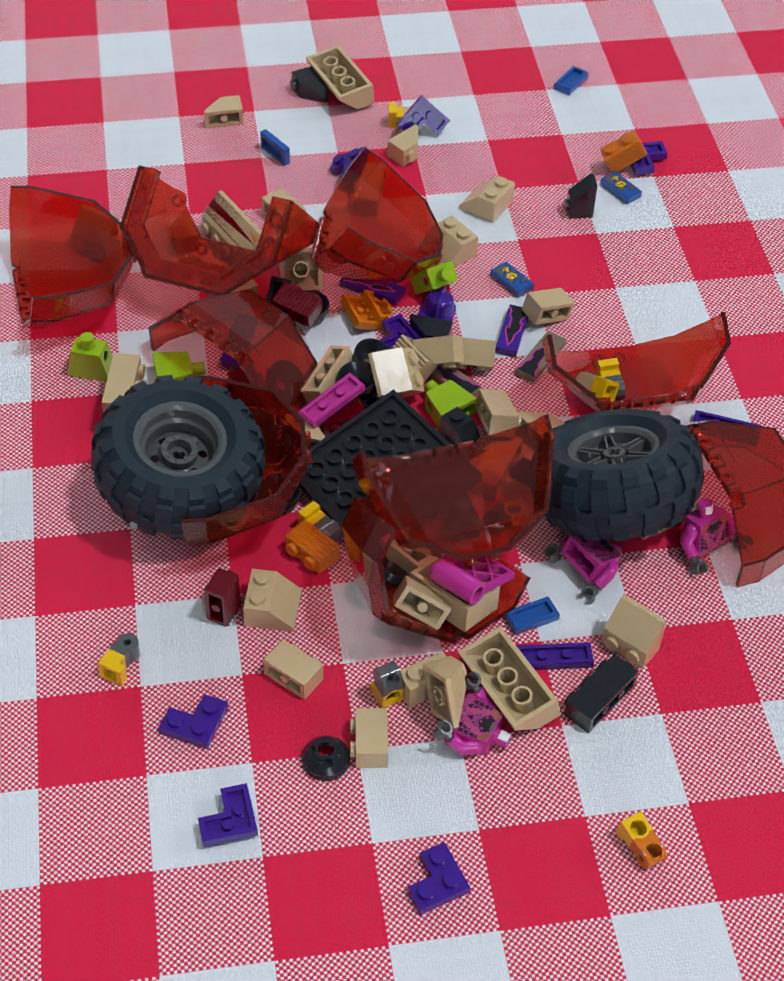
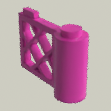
(467, 583)

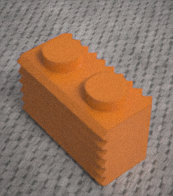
(623, 151)
(312, 547)

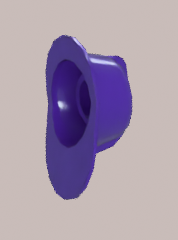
(438, 305)

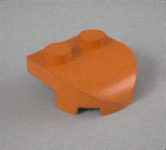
(366, 310)

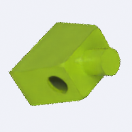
(437, 276)
(90, 358)
(177, 365)
(445, 397)

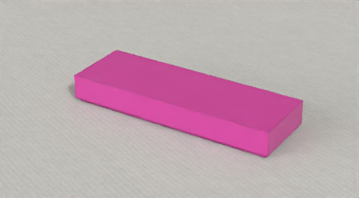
(331, 400)

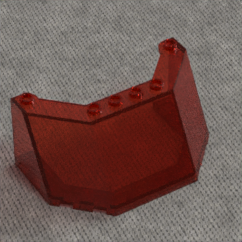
(175, 253)

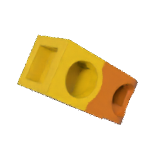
(641, 840)

